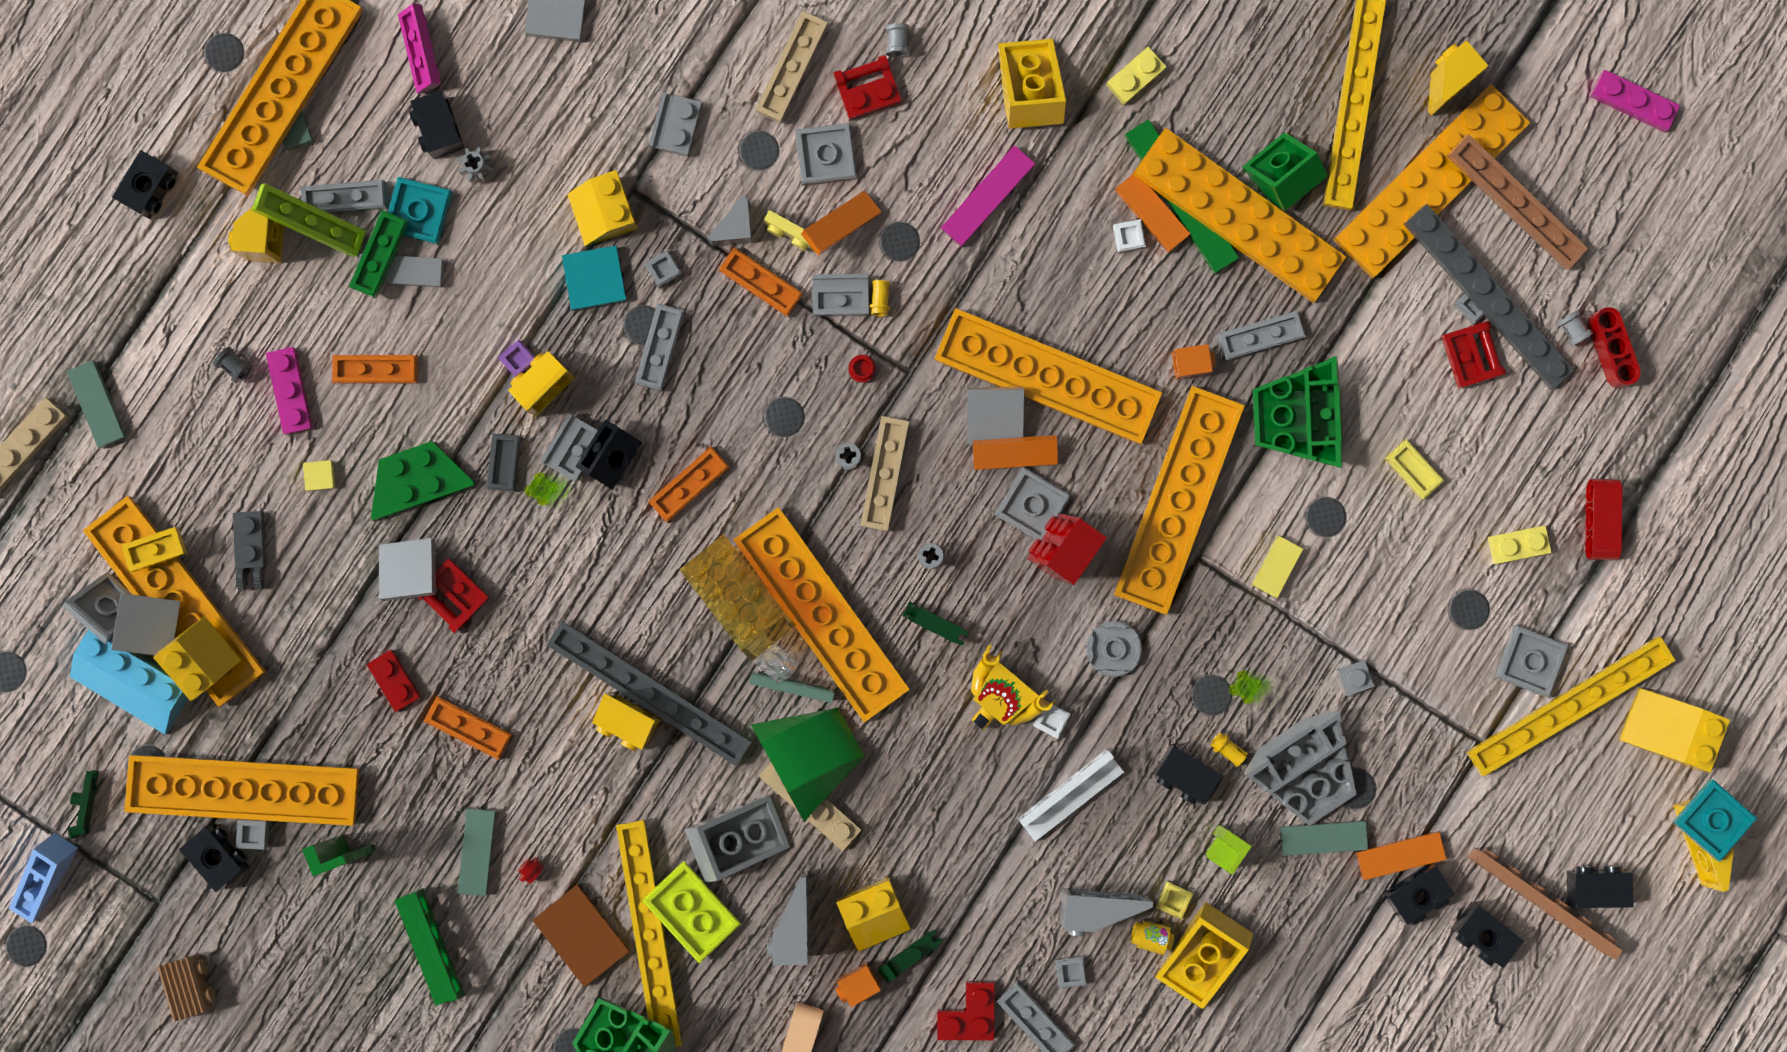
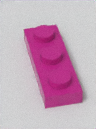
(419, 48)
(1634, 101)
(289, 391)

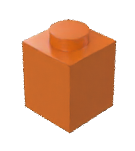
(1193, 361)
(857, 985)

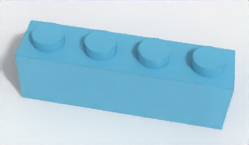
(128, 681)

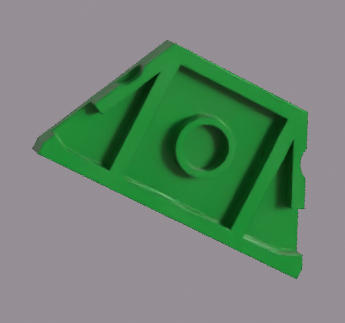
(415, 479)

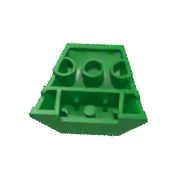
(1302, 414)
(810, 754)
(621, 1030)

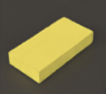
(1414, 469)
(1277, 567)

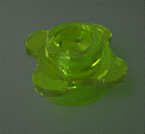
(533, 489)
(1237, 688)

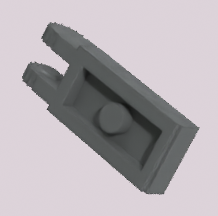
(249, 548)

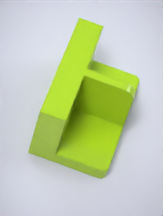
(1227, 850)

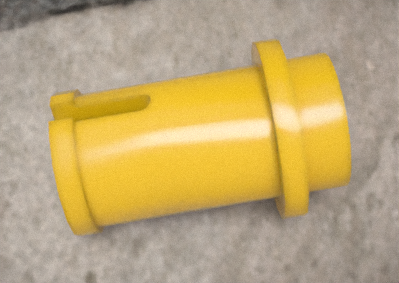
(880, 298)
(1228, 749)

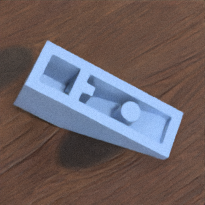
(42, 876)

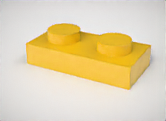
(154, 549)

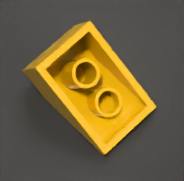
(1031, 83)
(1674, 730)
(1709, 871)
(1205, 955)

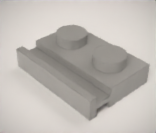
(675, 124)
(840, 295)
(569, 447)

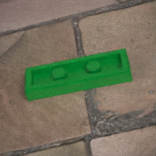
(379, 254)

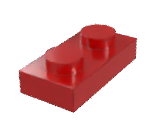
(393, 680)

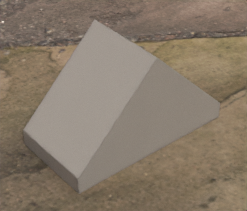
(734, 227)

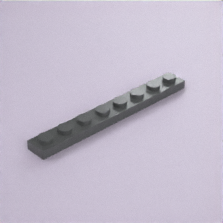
(1488, 297)
(649, 693)

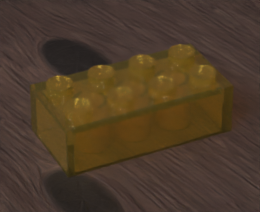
(737, 597)

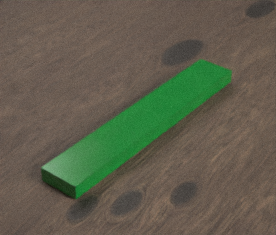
(1213, 248)

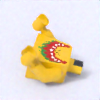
(1003, 694)

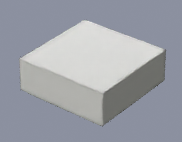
(1129, 236)
(1052, 721)

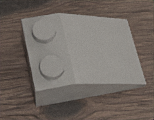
(737, 839)
(1093, 910)
(791, 937)

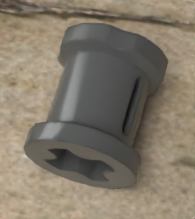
(232, 364)

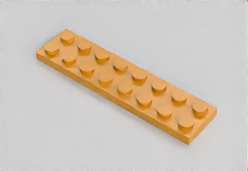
(278, 92)
(1430, 180)
(1239, 215)
(1048, 376)
(1178, 500)
(170, 581)
(821, 614)
(241, 790)

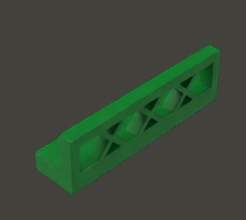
(332, 854)
(429, 947)

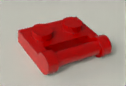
(869, 96)
(1465, 357)
(460, 591)

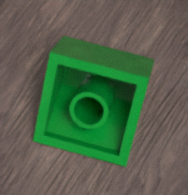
(1285, 170)

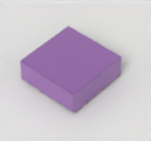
(517, 358)

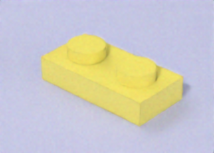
(1136, 75)
(780, 226)
(1519, 544)

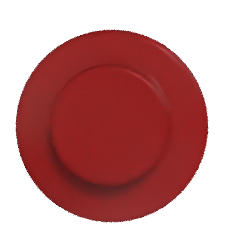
(862, 368)
(530, 870)

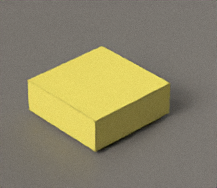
(319, 475)
(1174, 900)

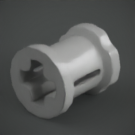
(897, 40)
(1574, 327)
(855, 460)
(926, 548)

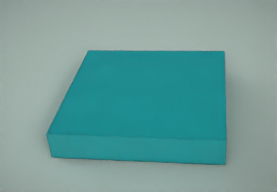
(423, 207)
(594, 278)
(1715, 820)

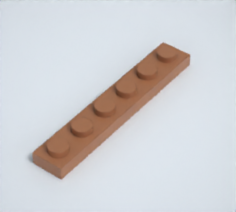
(1517, 202)
(1555, 908)

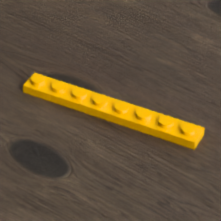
(1354, 104)
(1570, 706)
(647, 927)

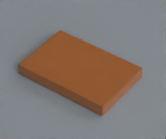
(581, 935)

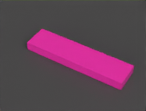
(987, 196)

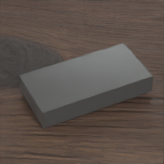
(503, 462)

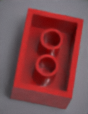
(1066, 548)

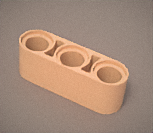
(802, 1028)

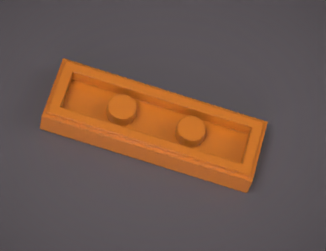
(1152, 212)
(841, 223)
(760, 282)
(375, 369)
(1015, 452)
(689, 484)
(468, 727)
(1400, 855)

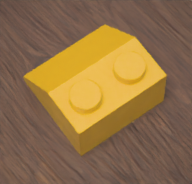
(1453, 73)
(602, 208)
(257, 238)
(540, 383)
(197, 658)
(625, 721)
(873, 914)

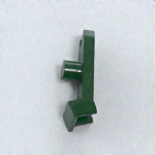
(934, 623)
(85, 801)
(909, 956)

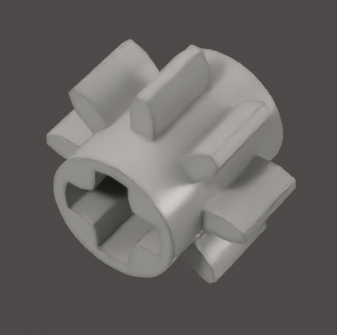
(482, 164)

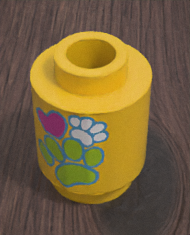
(1152, 937)

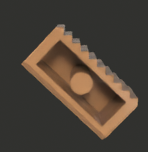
(187, 987)

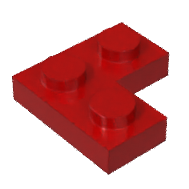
(975, 1021)

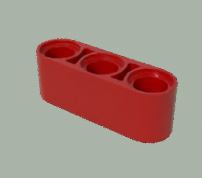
(1614, 333)
(1603, 519)

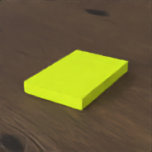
(691, 912)

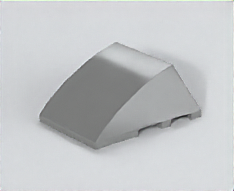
(1306, 767)

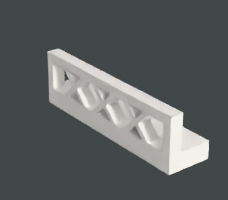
(1070, 795)

